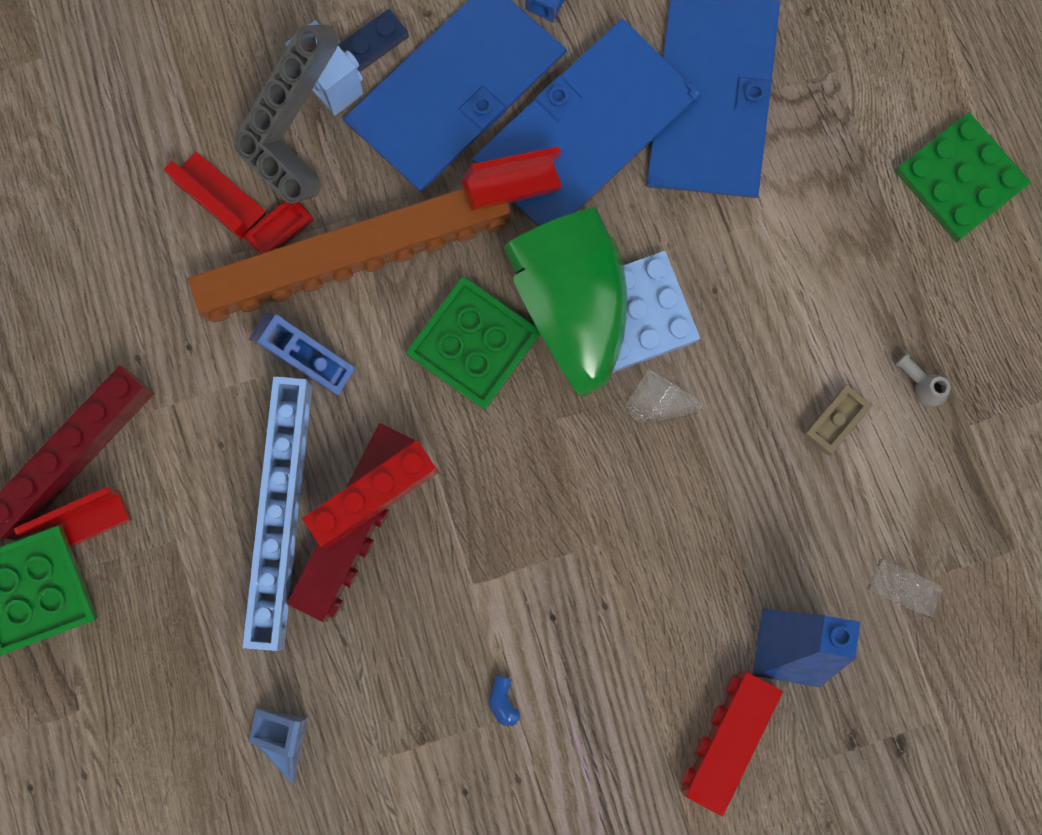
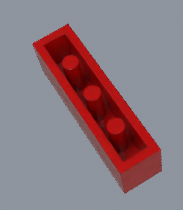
(370, 495)
(730, 742)

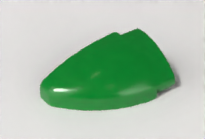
(574, 293)

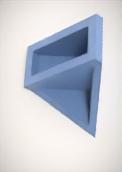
(279, 738)

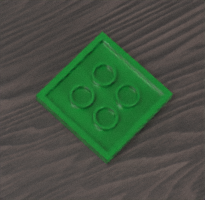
(962, 176)
(473, 343)
(40, 590)

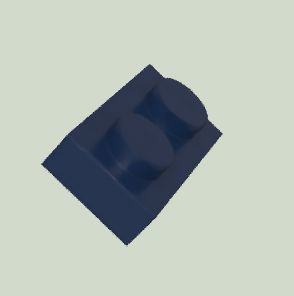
(375, 39)

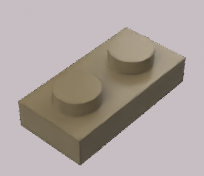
(838, 420)

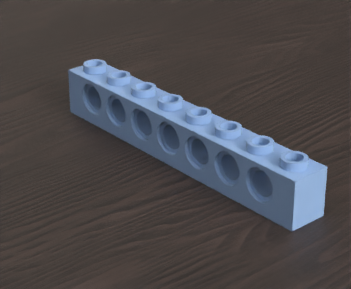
(278, 514)

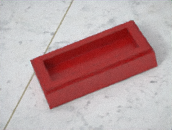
(278, 227)

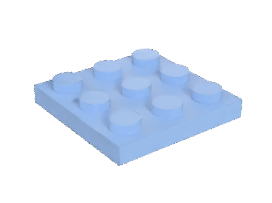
(656, 312)

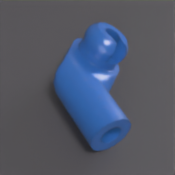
(500, 705)

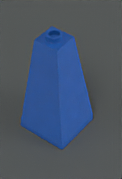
(804, 646)

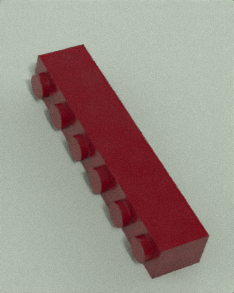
(71, 449)
(334, 568)

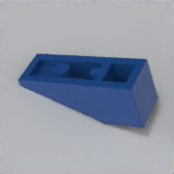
(301, 352)

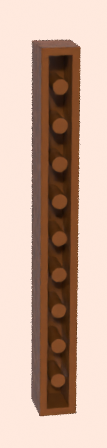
(341, 254)

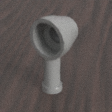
(925, 383)

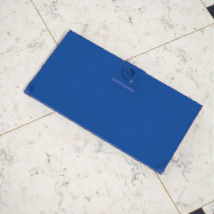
(729, 60)
(454, 88)
(598, 117)

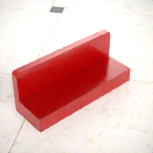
(512, 178)
(216, 194)
(83, 517)

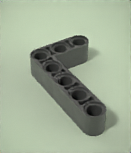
(280, 100)

